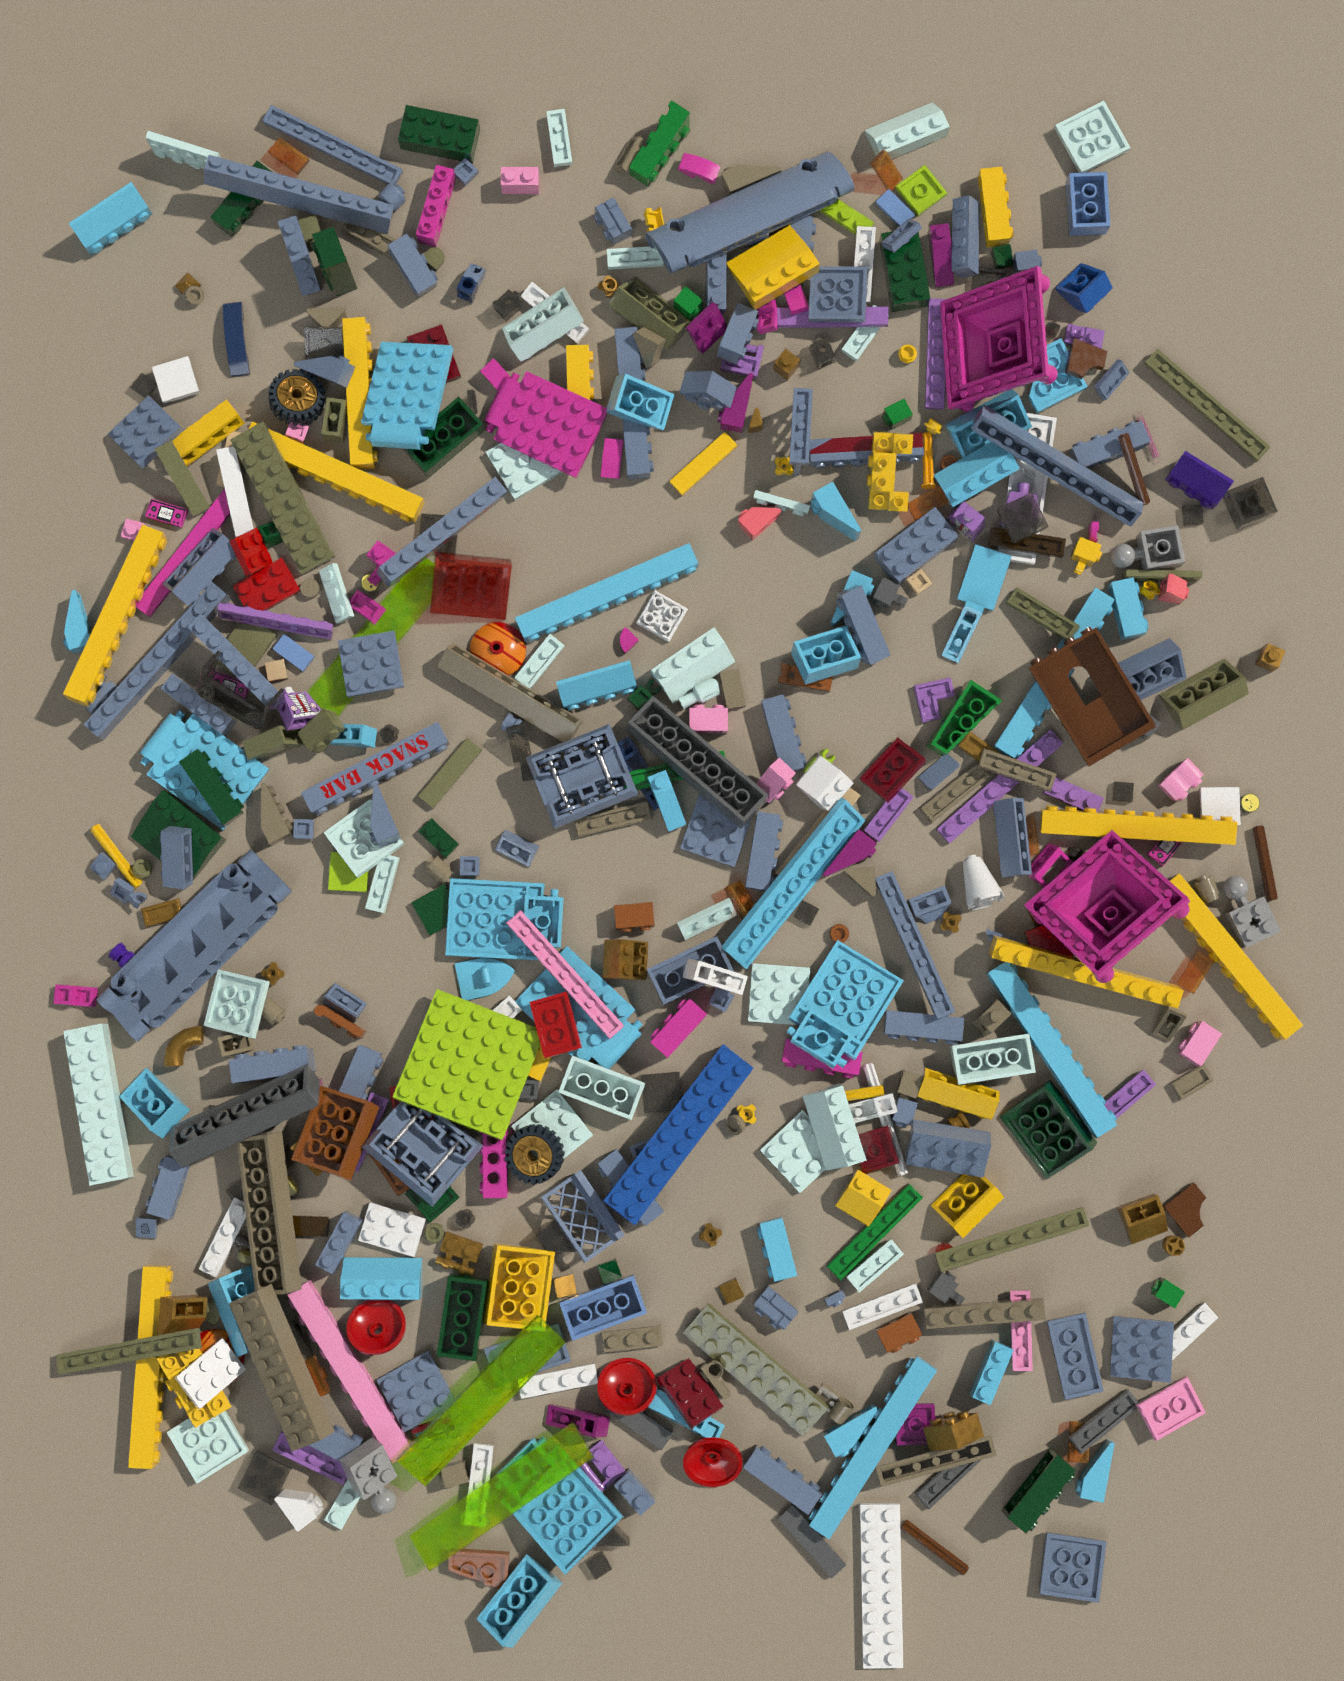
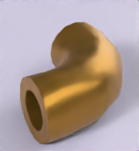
(180, 1043)

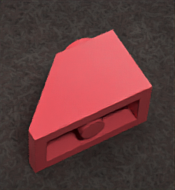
(757, 520)
(1173, 589)

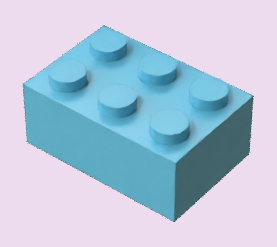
(825, 654)

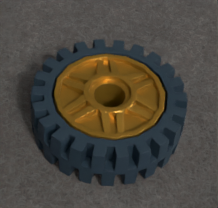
(295, 410)
(524, 1163)

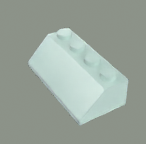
(908, 131)
(542, 324)
(693, 665)
(992, 1059)
(601, 1087)
(834, 1127)

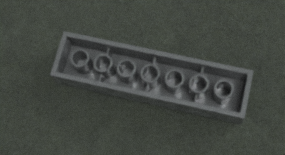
(697, 762)
(244, 1115)

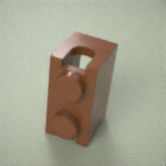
(634, 916)
(899, 1332)

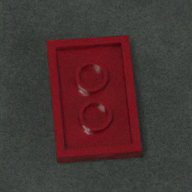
(436, 336)
(892, 770)
(690, 1393)

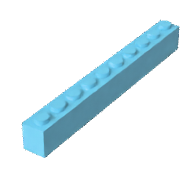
(607, 592)
(1034, 704)
(1052, 1050)
(872, 1447)

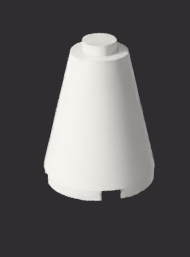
(980, 885)

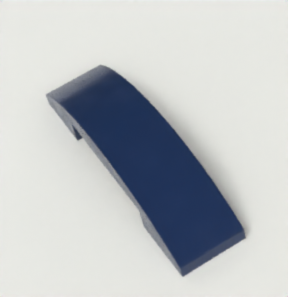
(235, 339)
(635, 762)

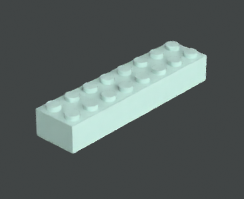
(98, 1104)

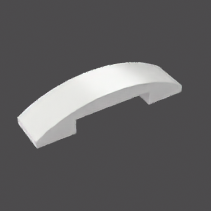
(873, 1108)

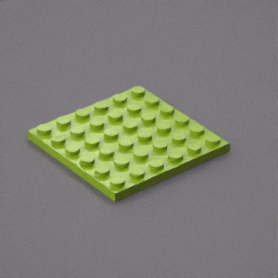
(468, 1064)

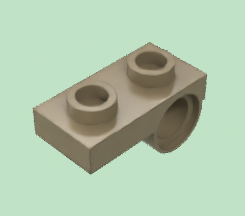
(719, 1387)
(839, 1406)

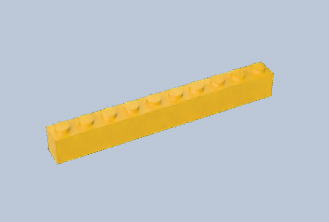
(348, 478)
(115, 616)
(1138, 826)
(1237, 965)
(1074, 969)
(148, 1373)

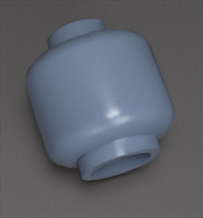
(392, 195)

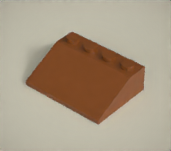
(335, 1133)

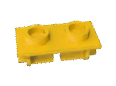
(653, 218)

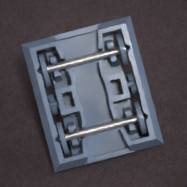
(582, 776)
(422, 1150)

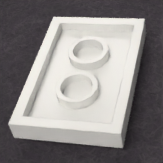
(392, 1229)
(210, 1373)

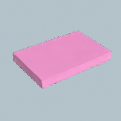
(1170, 1408)

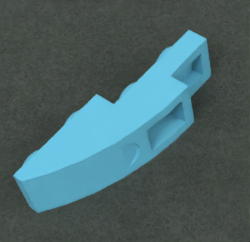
(664, 1406)

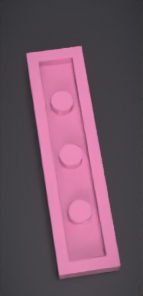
(1021, 1338)

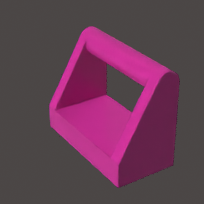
(1045, 860)

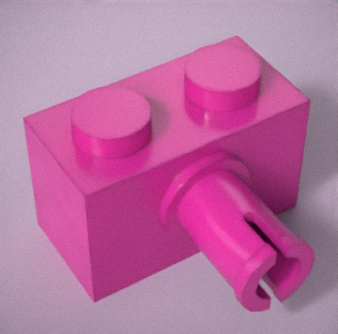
(378, 555)

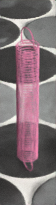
(1151, 439)

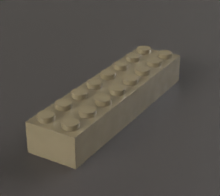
(269, 1213)
(281, 1368)

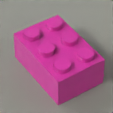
(677, 1027)

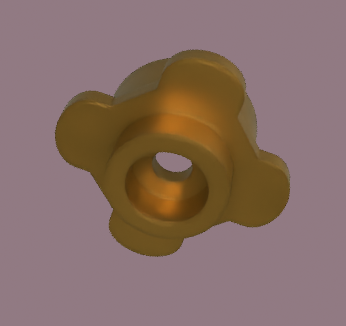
(612, 283)
(949, 917)
(273, 968)
(705, 1235)

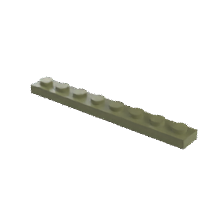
(1207, 405)
(1011, 1239)
(129, 1351)

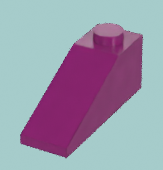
(941, 254)
(734, 417)
(854, 852)
(587, 1422)

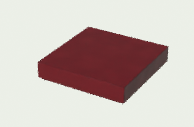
(878, 1149)

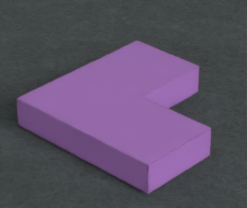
(927, 697)

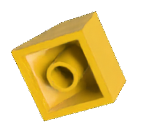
(863, 1198)

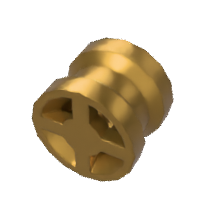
(958, 1120)
(1177, 1247)

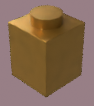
(786, 364)
(1270, 657)

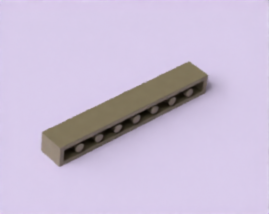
(509, 693)

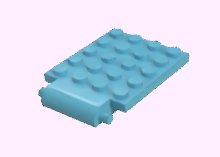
(406, 393)
(177, 740)
(482, 909)
(842, 1006)
(592, 1038)
(567, 1516)

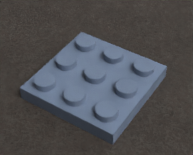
(838, 294)
(145, 430)
(371, 664)
(713, 834)
(1142, 1349)
(416, 1391)
(1072, 1567)

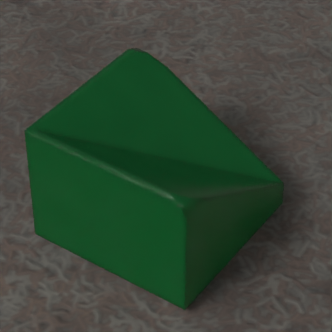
(1002, 256)
(270, 534)
(609, 1271)

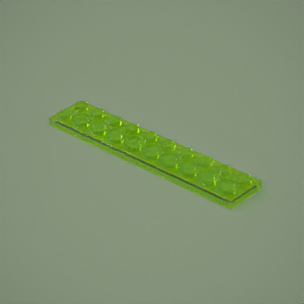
(403, 609)
(481, 1400)
(501, 1496)

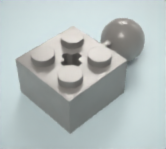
(1148, 553)
(1238, 919)
(368, 1472)

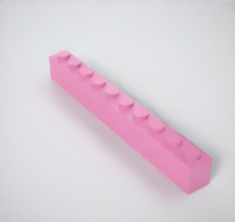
(350, 1370)

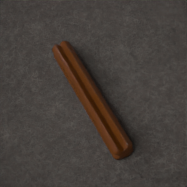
(1133, 468)
(1265, 863)
(934, 1547)

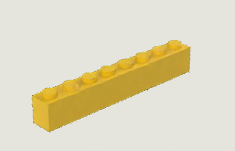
(357, 351)

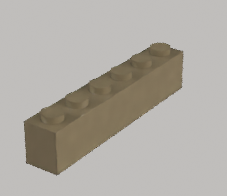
(984, 1313)
(935, 1461)

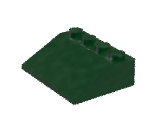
(168, 812)
(1048, 1129)

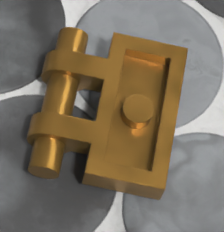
(460, 1247)

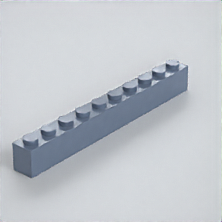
(298, 194)
(1057, 466)
(154, 664)

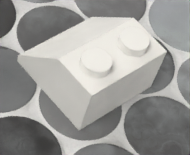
(824, 783)
(299, 1507)

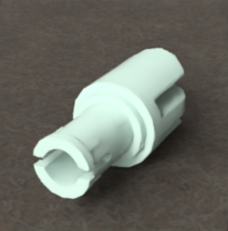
(701, 693)

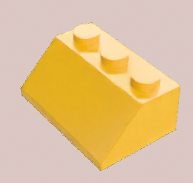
(967, 1202)

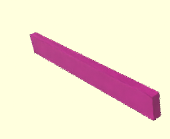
(213, 518)

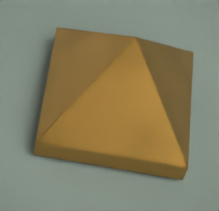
(185, 281)

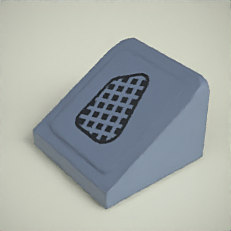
(146, 1227)

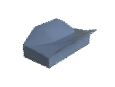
(931, 904)

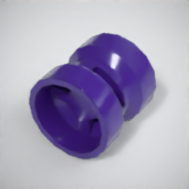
(121, 954)

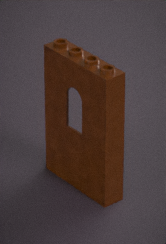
(1108, 720)

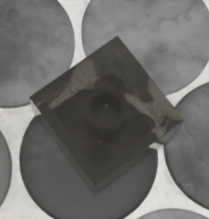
(1250, 503)

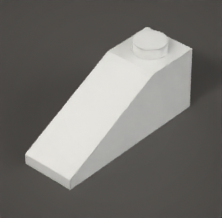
(714, 976)

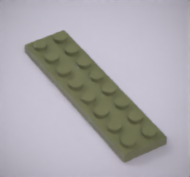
(282, 498)
(755, 1369)

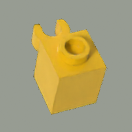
(1086, 553)

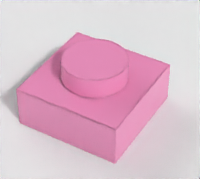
(297, 432)
(131, 529)

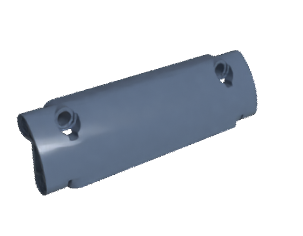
(751, 212)
(194, 945)

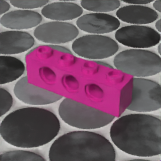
(436, 206)
(498, 1189)

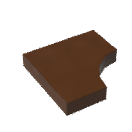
(1084, 358)
(1185, 1209)

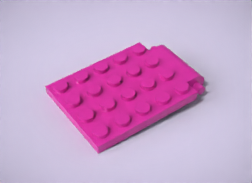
(545, 422)

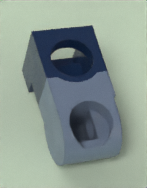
(470, 282)

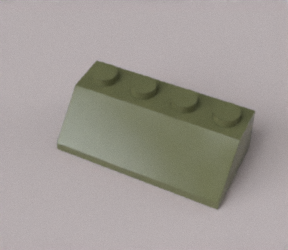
(649, 310)
(1204, 693)

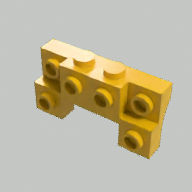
(882, 471)
(172, 1366)

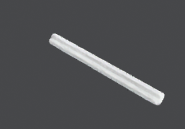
(872, 1079)

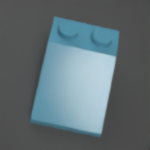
(639, 402)
(833, 510)
(154, 1103)

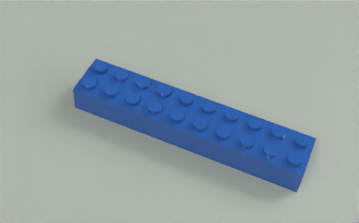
(678, 1134)

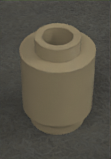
(438, 869)
(1206, 888)
(272, 1012)

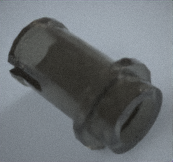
(242, 1241)

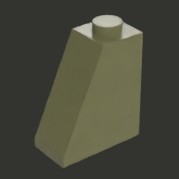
(272, 743)

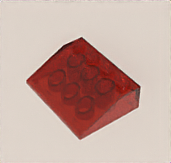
(470, 585)

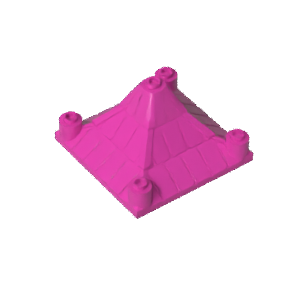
(995, 338)
(1107, 904)

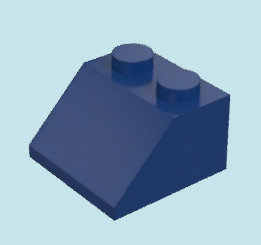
(1084, 287)

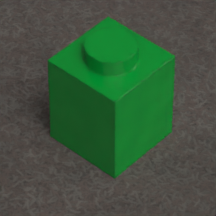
(688, 303)
(897, 414)
(1167, 1292)

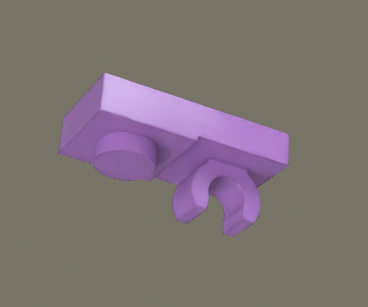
(1085, 334)

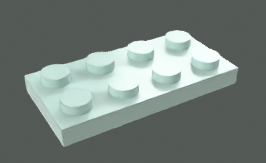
(179, 150)

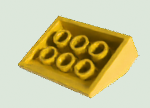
(773, 267)
(518, 1285)

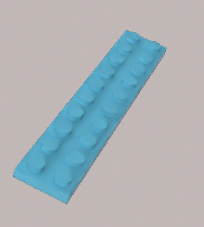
(793, 883)

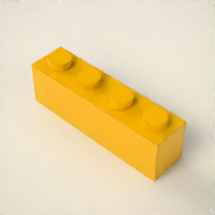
(994, 206)
(579, 370)
(207, 432)
(965, 1097)

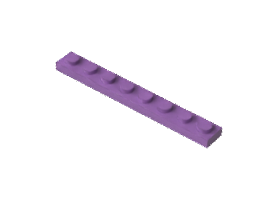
(996, 789)

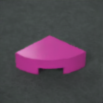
(1092, 531)
(627, 640)

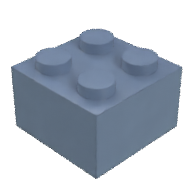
(707, 390)

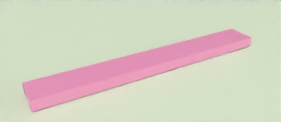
(565, 974)

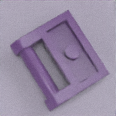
(746, 365)
(607, 1465)

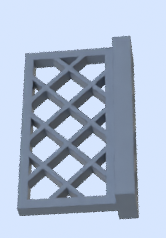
(800, 428)
(597, 1208)

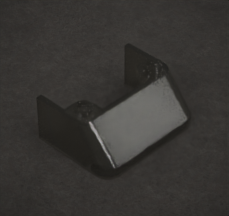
(232, 702)

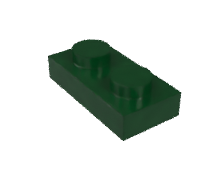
(438, 838)

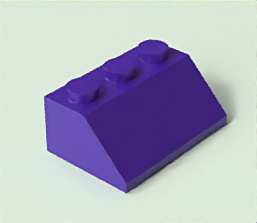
(1199, 480)

